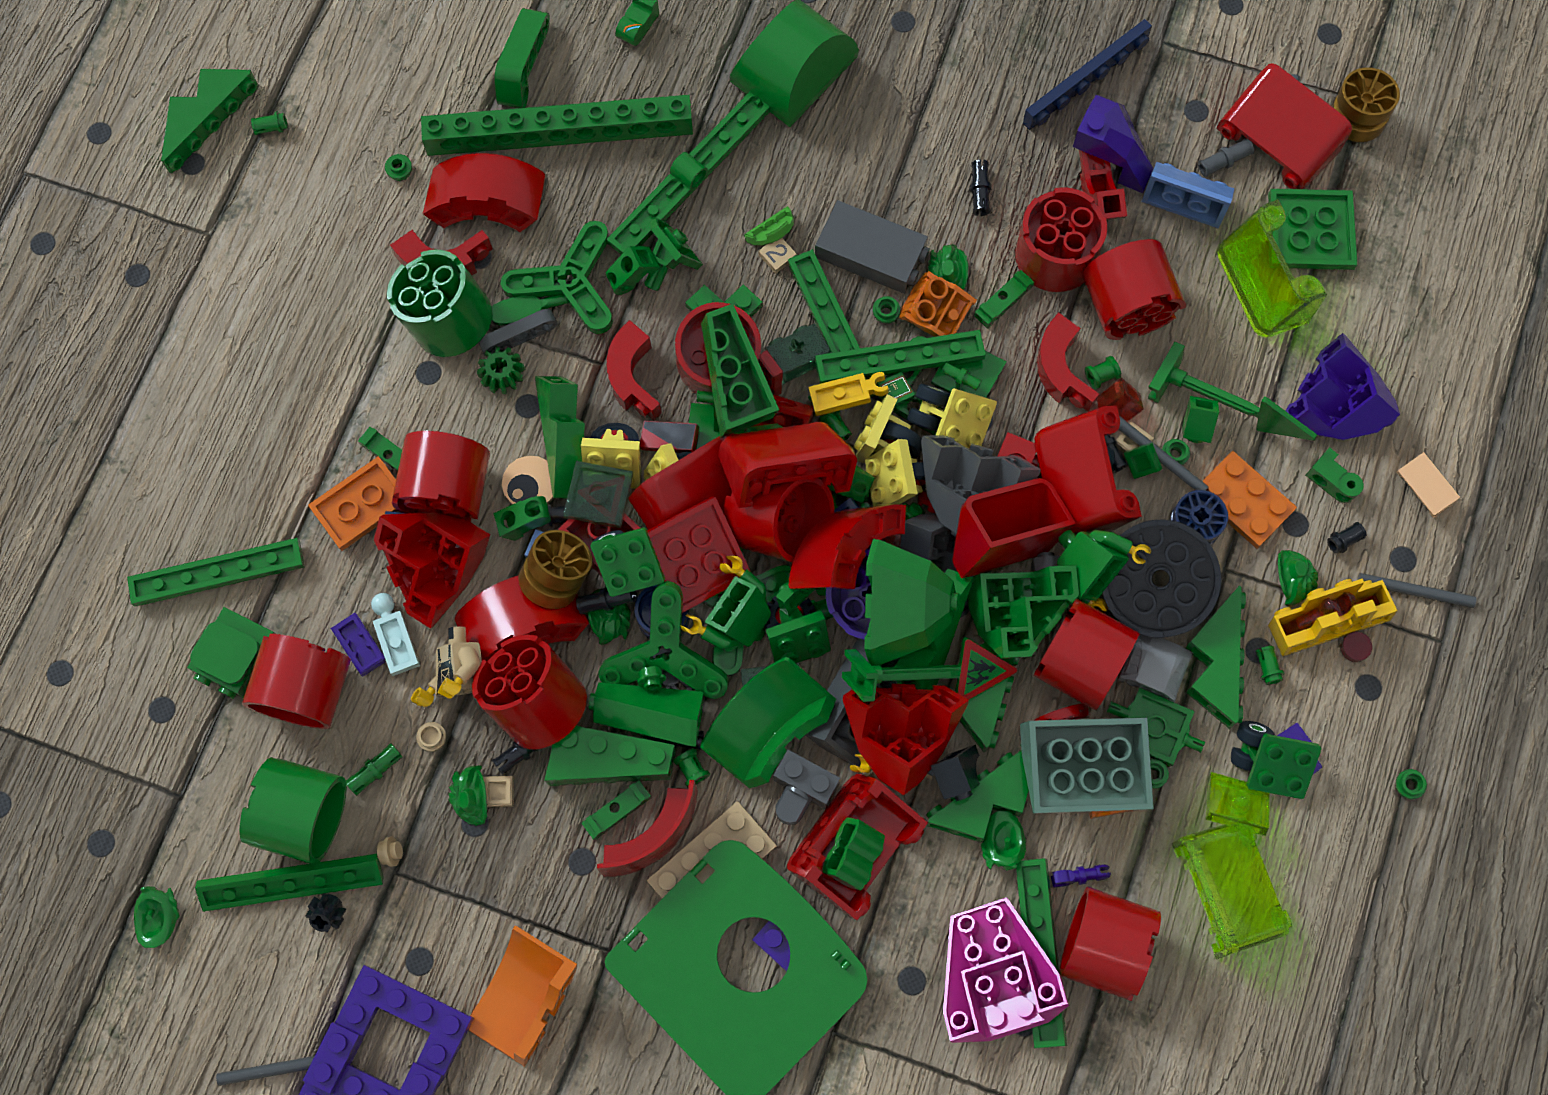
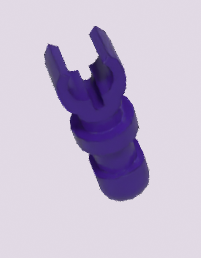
(1067, 877)

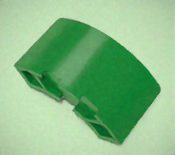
(764, 718)

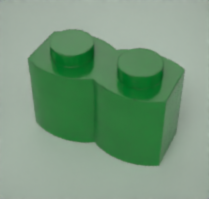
(854, 853)

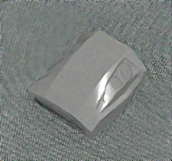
(1156, 666)

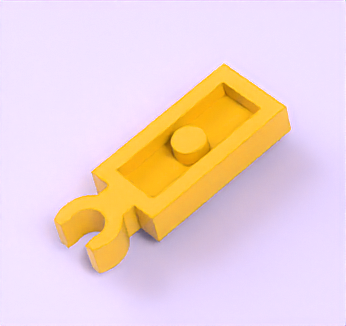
(846, 392)

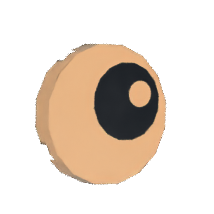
(526, 479)

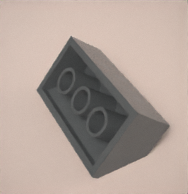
(837, 734)

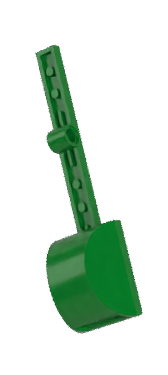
(782, 76)

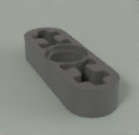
(519, 331)

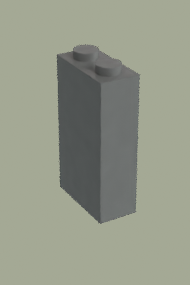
(872, 247)

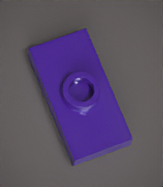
(358, 644)

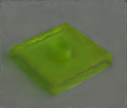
(1236, 805)

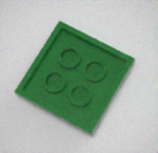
(1316, 228)

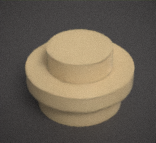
(431, 736)
(389, 851)

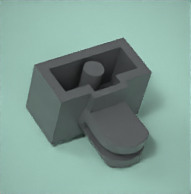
(803, 784)

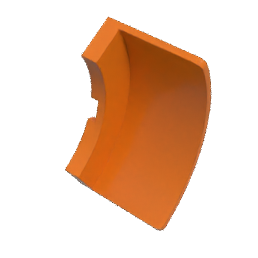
(522, 996)

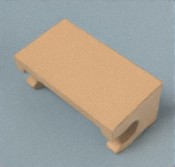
(1429, 484)

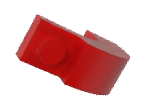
(1099, 184)
(474, 249)
(623, 354)
(1053, 368)

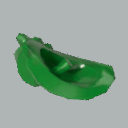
(950, 265)
(1296, 576)
(611, 623)
(469, 795)
(1003, 841)
(155, 916)

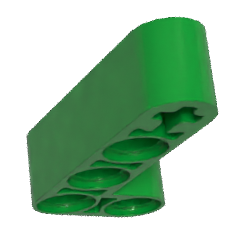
(519, 57)

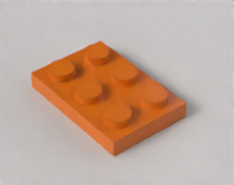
(1251, 501)
(356, 503)

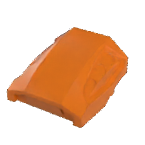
(936, 305)

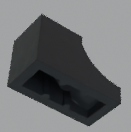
(957, 773)

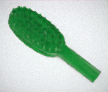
(518, 307)

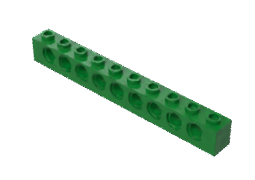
(557, 125)

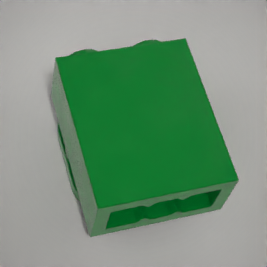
(227, 653)

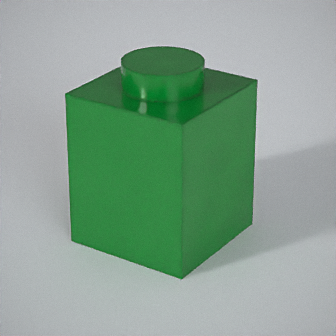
(1200, 419)

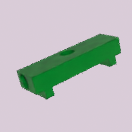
(996, 307)
(381, 446)
(628, 801)

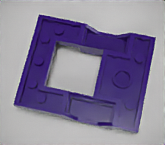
(331, 1066)

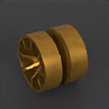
(1367, 102)
(555, 569)

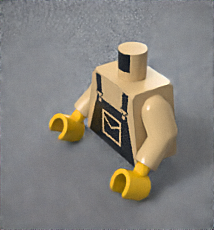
(454, 669)

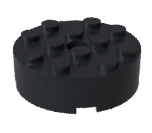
(1184, 599)

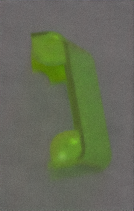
(1262, 278)
(1233, 888)

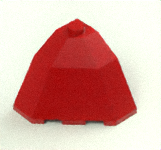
(430, 559)
(904, 730)

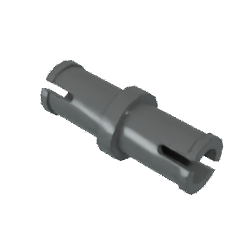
(1226, 157)

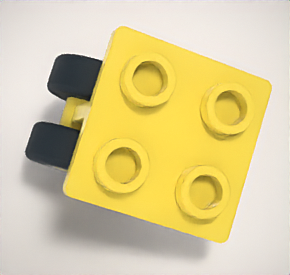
(964, 416)

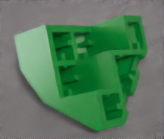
(908, 602)
(1020, 607)

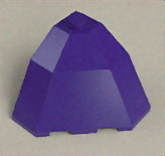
(1112, 137)
(1344, 395)

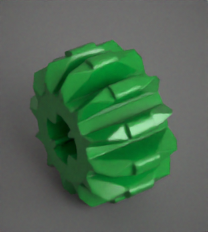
(510, 373)

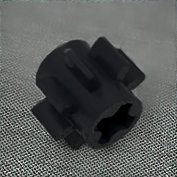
(325, 912)

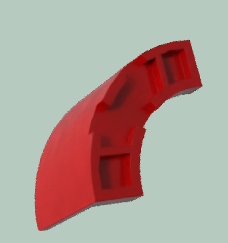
(484, 186)
(838, 543)
(506, 613)
(655, 841)

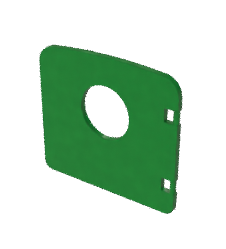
(730, 1033)

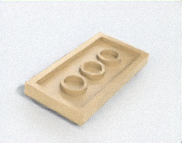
(731, 825)

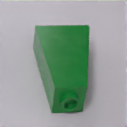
(658, 713)

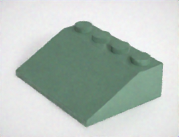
(1087, 764)

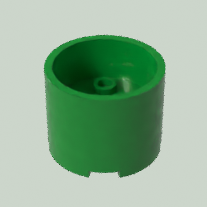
(440, 303)
(293, 810)

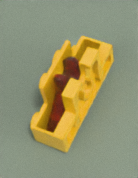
(1332, 614)

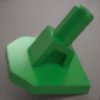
(669, 252)

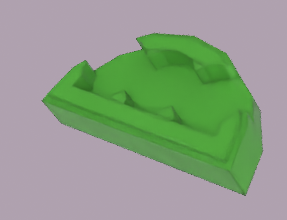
(772, 228)

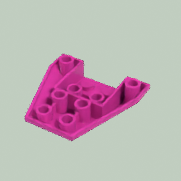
(997, 976)

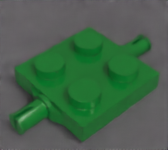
(1166, 724)

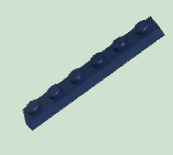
(1081, 79)

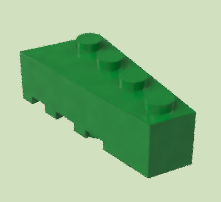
(736, 376)
(607, 757)

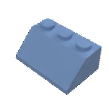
(1188, 194)

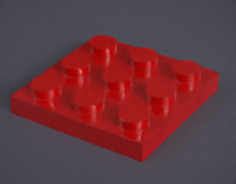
(693, 548)

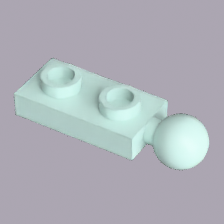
(393, 635)

